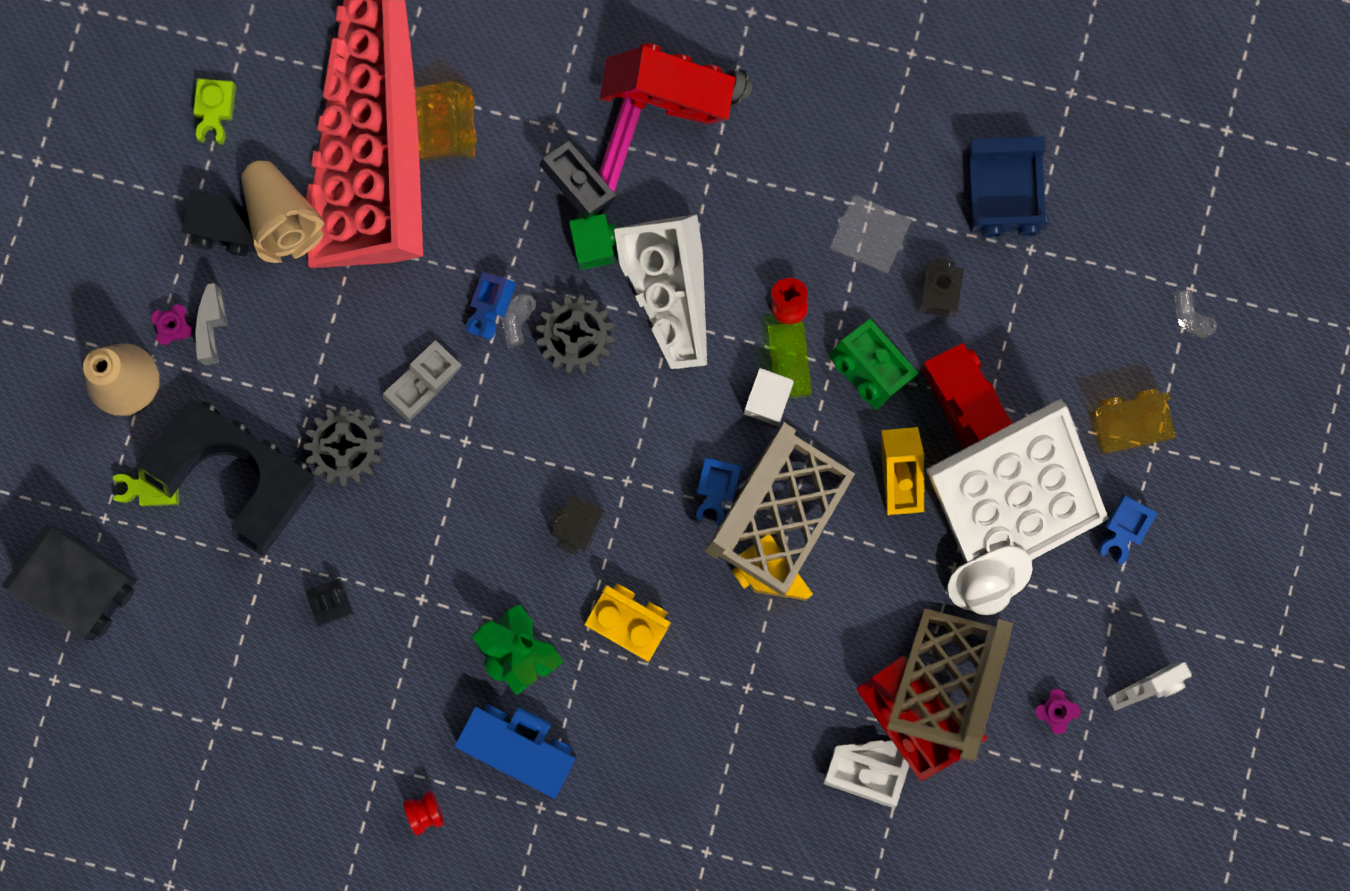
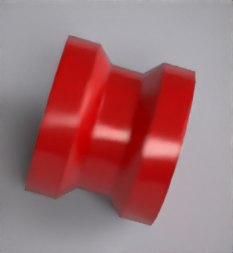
(796, 308)
(423, 813)

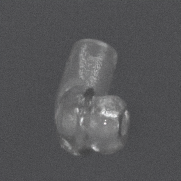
(516, 314)

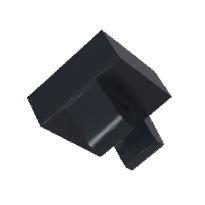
(329, 602)

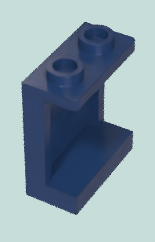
(1007, 185)

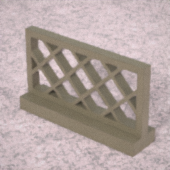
(750, 498)
(979, 696)

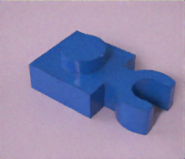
(490, 301)
(718, 484)
(1129, 523)

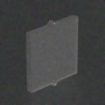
(870, 234)

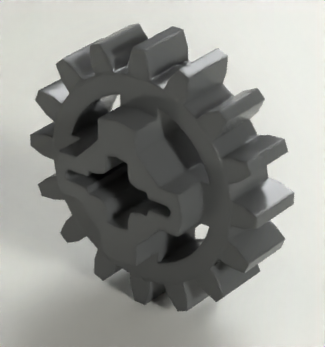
(559, 332)
(344, 430)

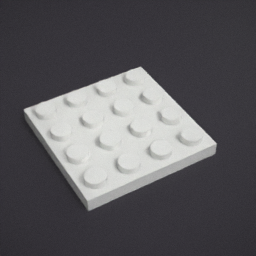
(1020, 487)

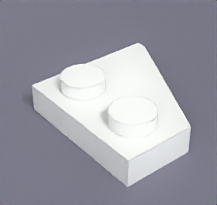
(1161, 683)
(869, 771)

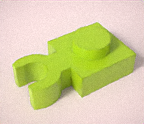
(213, 103)
(147, 494)

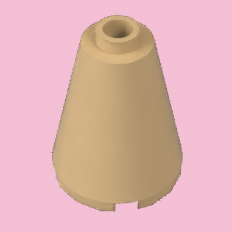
(278, 214)
(121, 378)

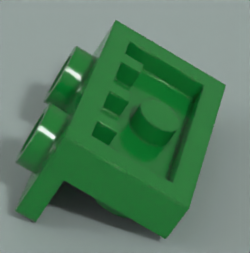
(872, 364)

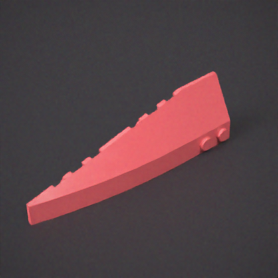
(368, 142)

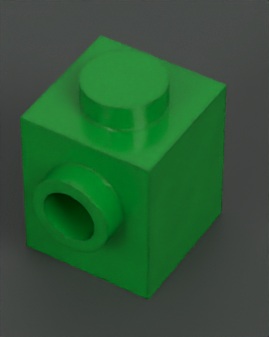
(593, 241)

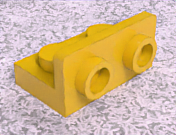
(627, 622)

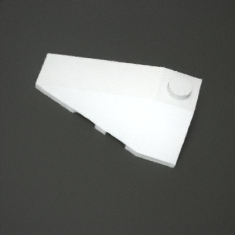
(668, 277)

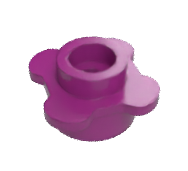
(180, 330)
(1068, 711)

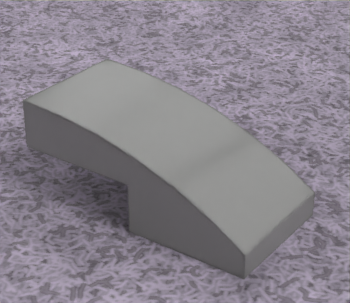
(210, 315)
(422, 381)

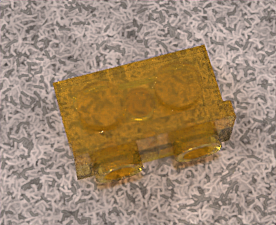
(445, 121)
(1133, 422)

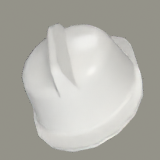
(990, 580)

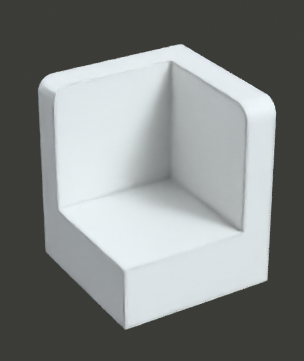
(768, 397)

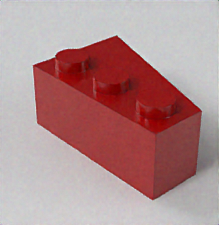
(668, 83)
(965, 395)
(922, 755)

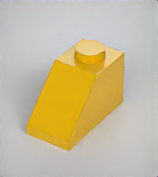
(903, 470)
(776, 568)

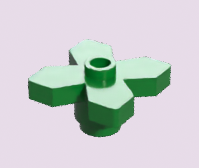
(513, 652)

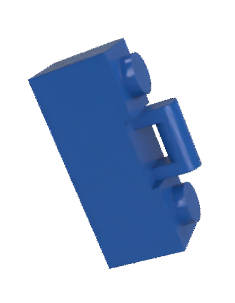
(529, 761)

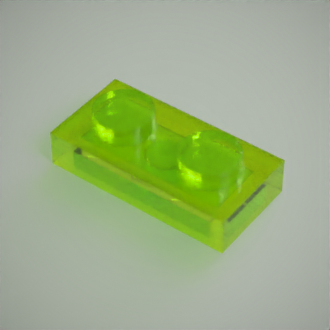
(790, 356)

